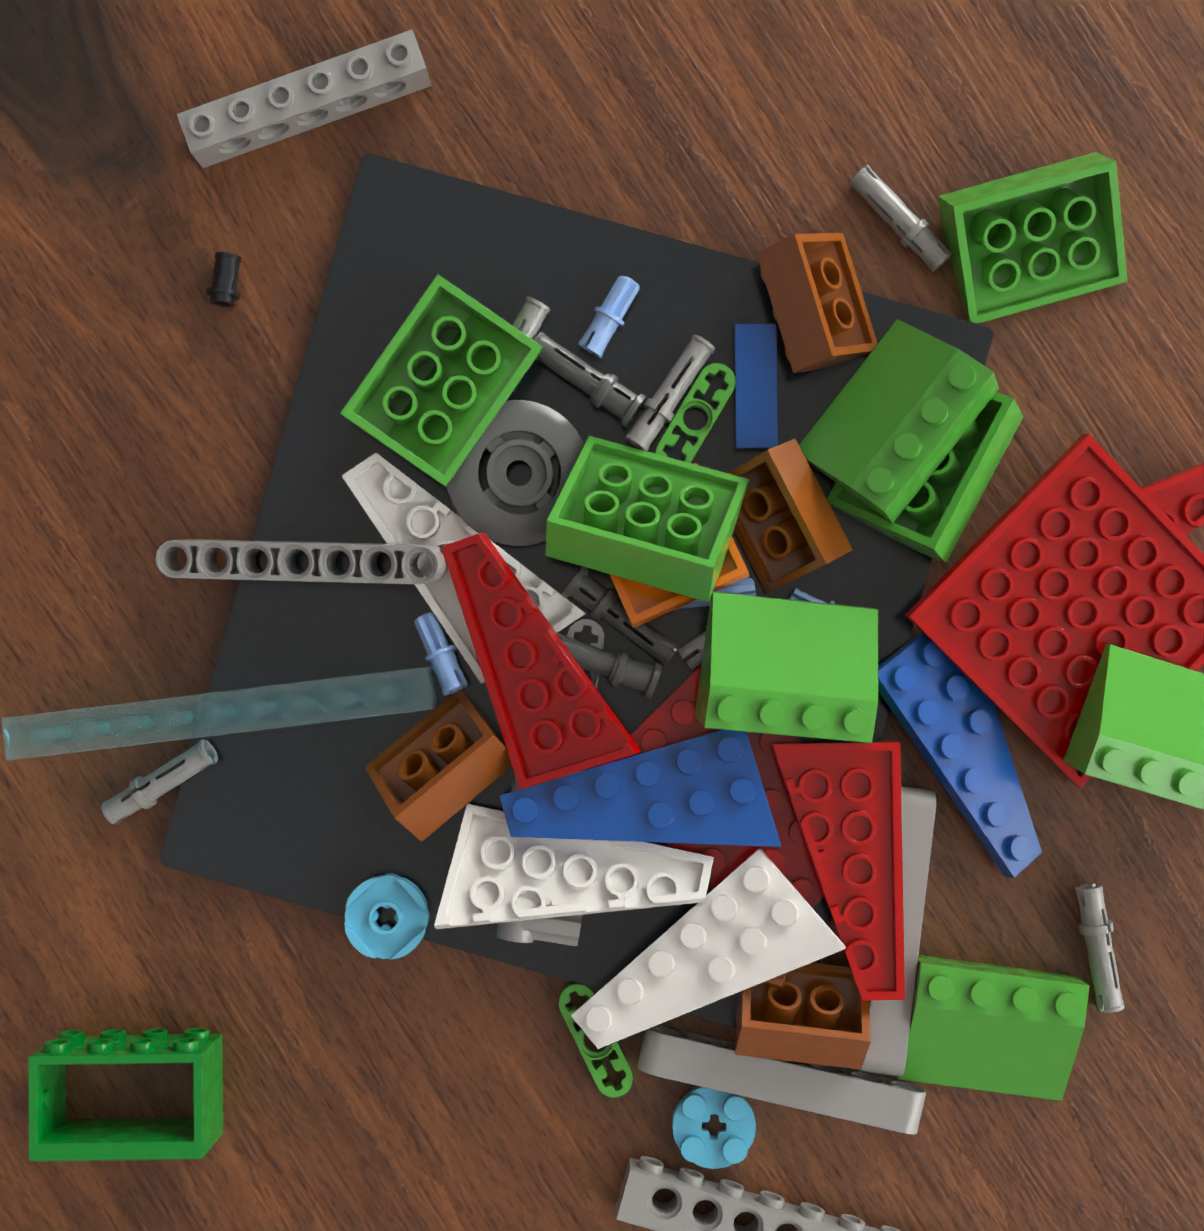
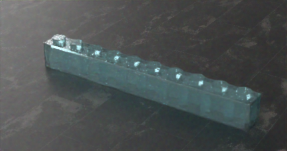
(219, 713)

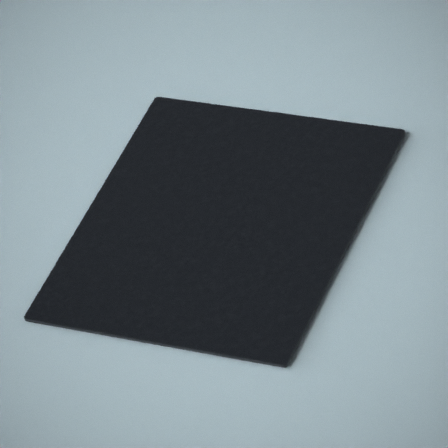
(294, 803)

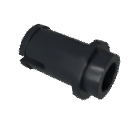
(225, 280)

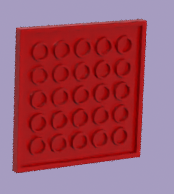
(1056, 581)

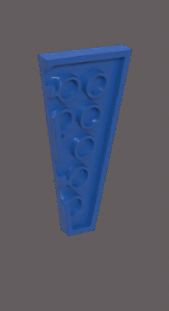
(963, 746)
(674, 794)

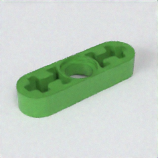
(700, 386)
(599, 1070)

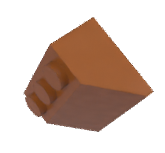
(817, 300)
(786, 518)
(439, 765)
(807, 1021)

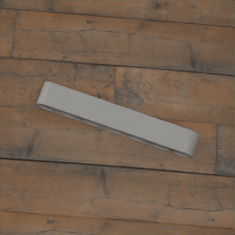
(282, 561)
(892, 1018)
(798, 1085)

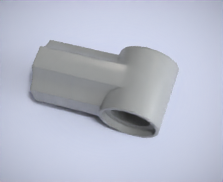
(556, 930)

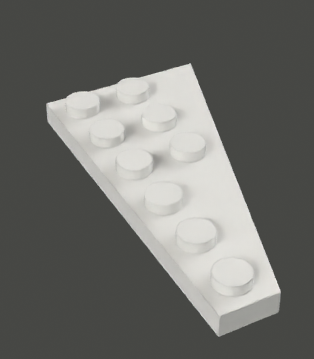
(413, 516)
(539, 878)
(736, 939)

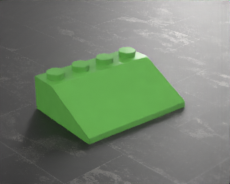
(1035, 237)
(441, 380)
(898, 418)
(950, 495)
(646, 518)
(789, 668)
(1143, 727)
(994, 1027)

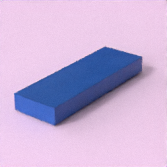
(755, 386)

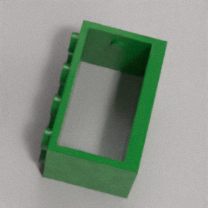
(64, 1139)

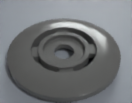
(507, 511)

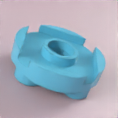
(386, 941)
(726, 1146)

